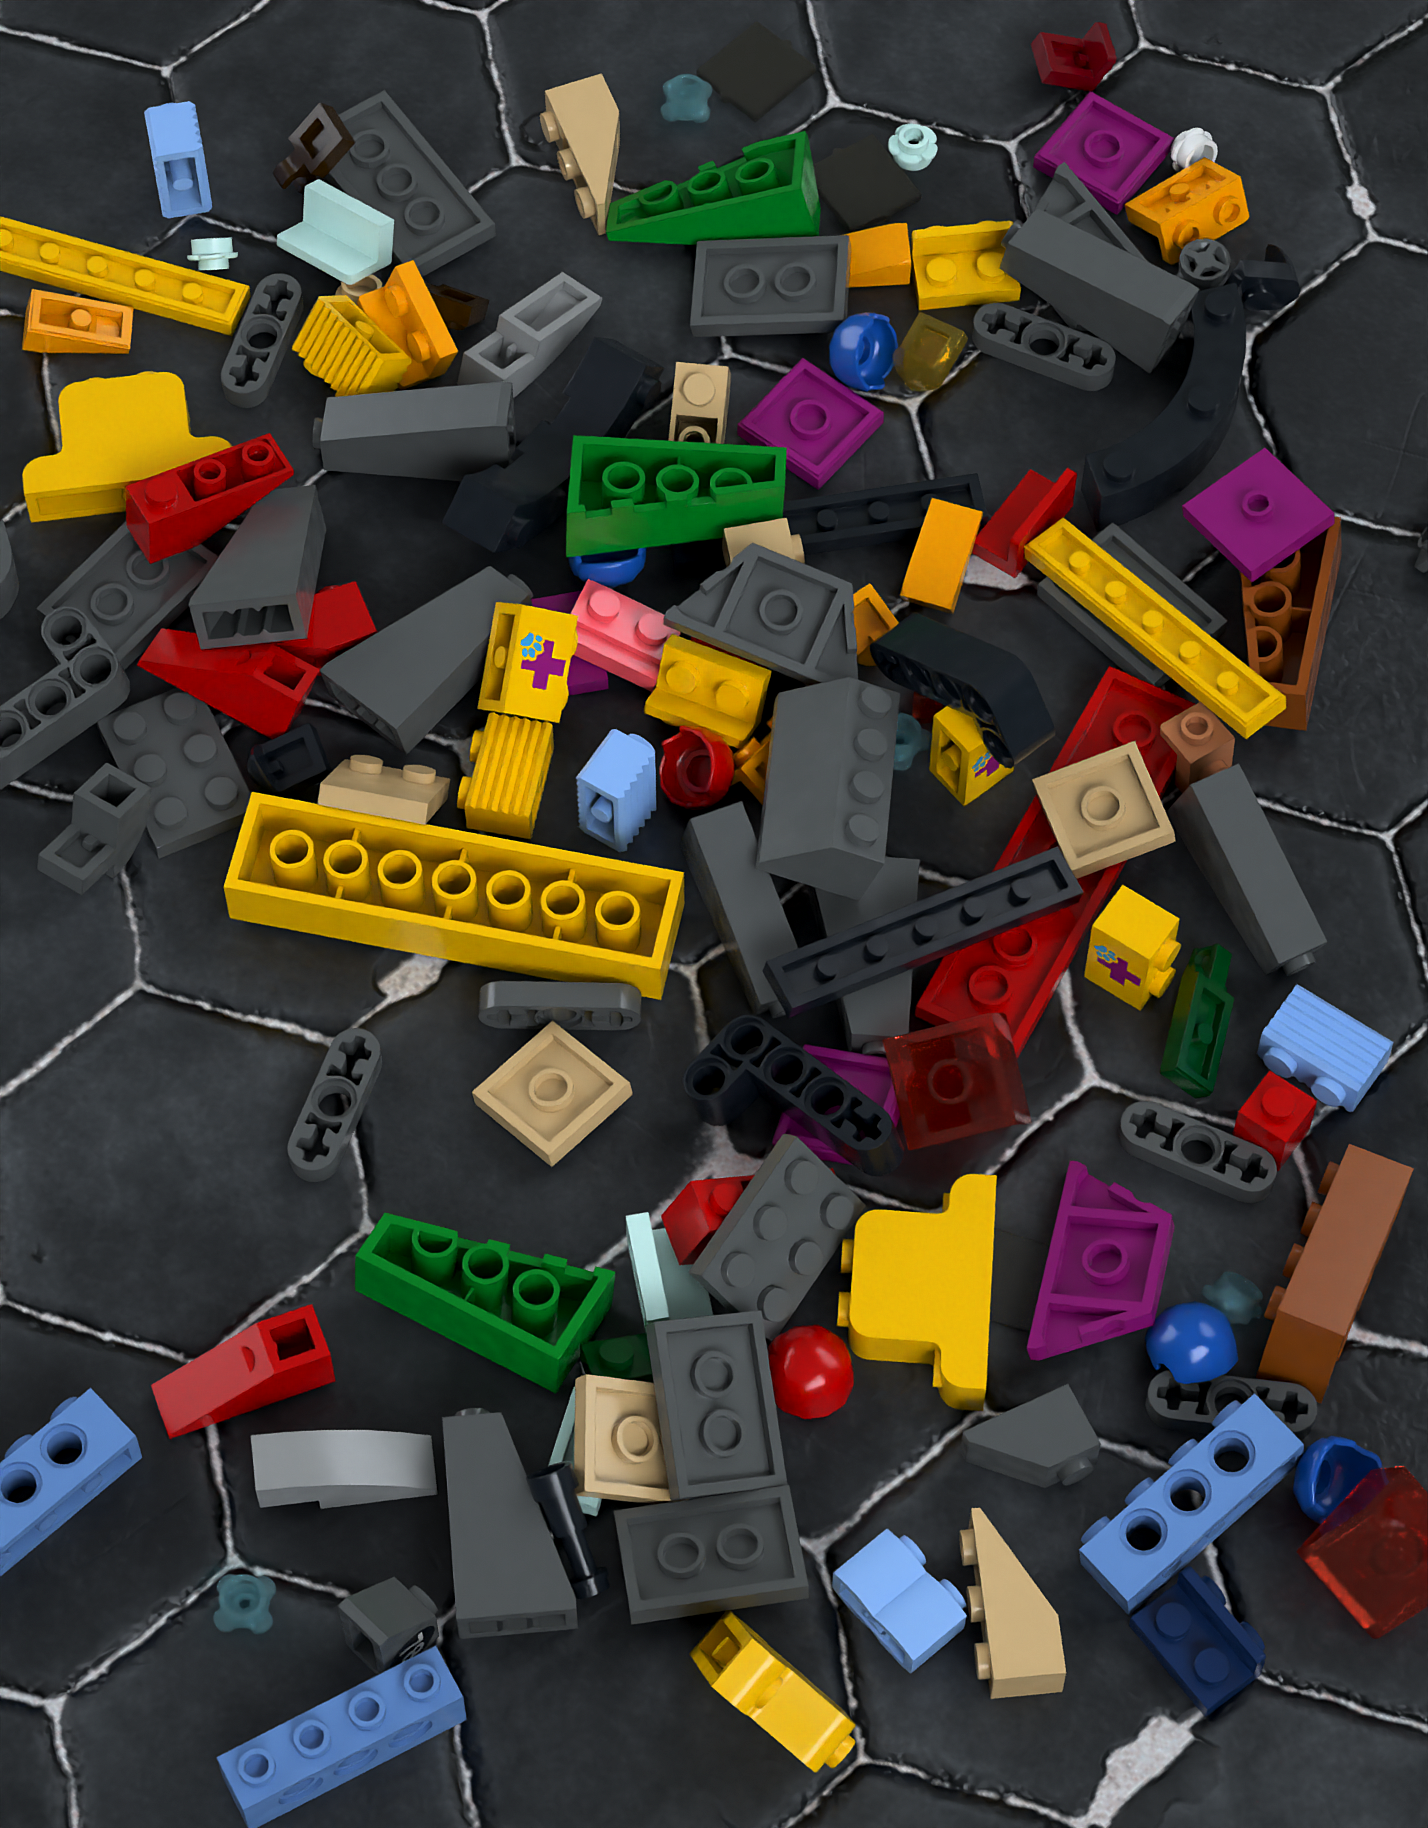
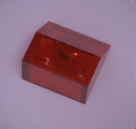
(957, 1081)
(1376, 1550)

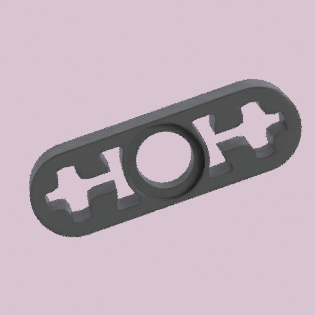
(267, 360)
(1053, 365)
(566, 1003)
(337, 1128)
(1241, 1152)
(1187, 1420)

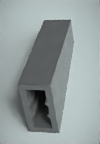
(1099, 286)
(419, 431)
(264, 575)
(423, 662)
(1248, 870)
(739, 899)
(884, 1007)
(500, 1544)

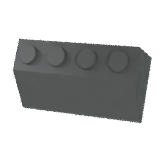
(829, 785)

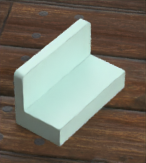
(339, 234)
(662, 1284)

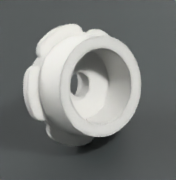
(1191, 147)

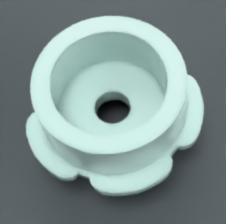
(913, 156)
(212, 253)

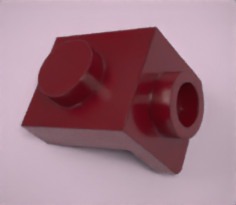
(1073, 60)

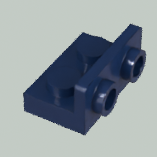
(1200, 1641)

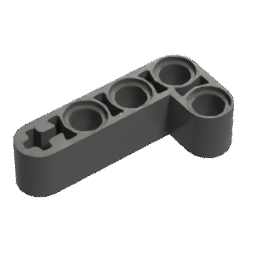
(64, 684)

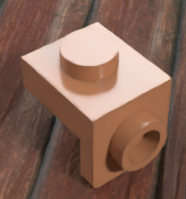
(1200, 744)

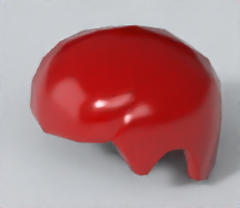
(696, 768)
(810, 1371)

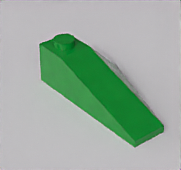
(754, 197)

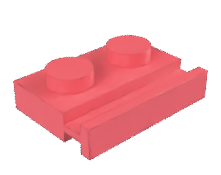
(620, 634)

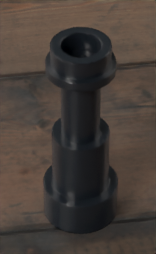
(555, 1489)

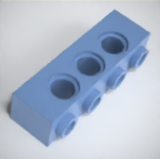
(61, 1489)
(1135, 1574)
(342, 1738)

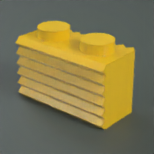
(349, 349)
(508, 775)

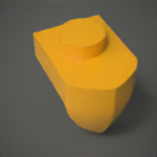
(871, 621)

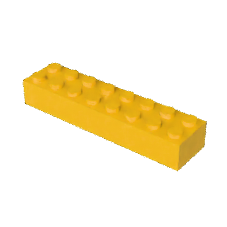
(454, 894)

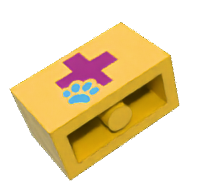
(528, 662)
(961, 757)
(1133, 948)

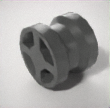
(1202, 257)

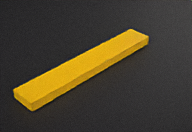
(121, 277)
(1155, 628)

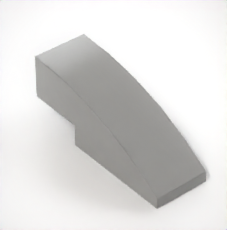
(530, 335)
(342, 1467)

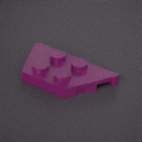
(1100, 1266)

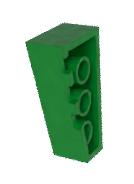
(667, 491)
(485, 1297)

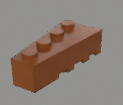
(1288, 622)
(1332, 1268)

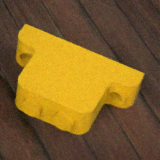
(110, 439)
(926, 1288)
(773, 1693)

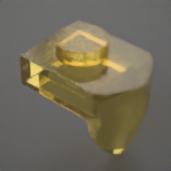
(928, 353)

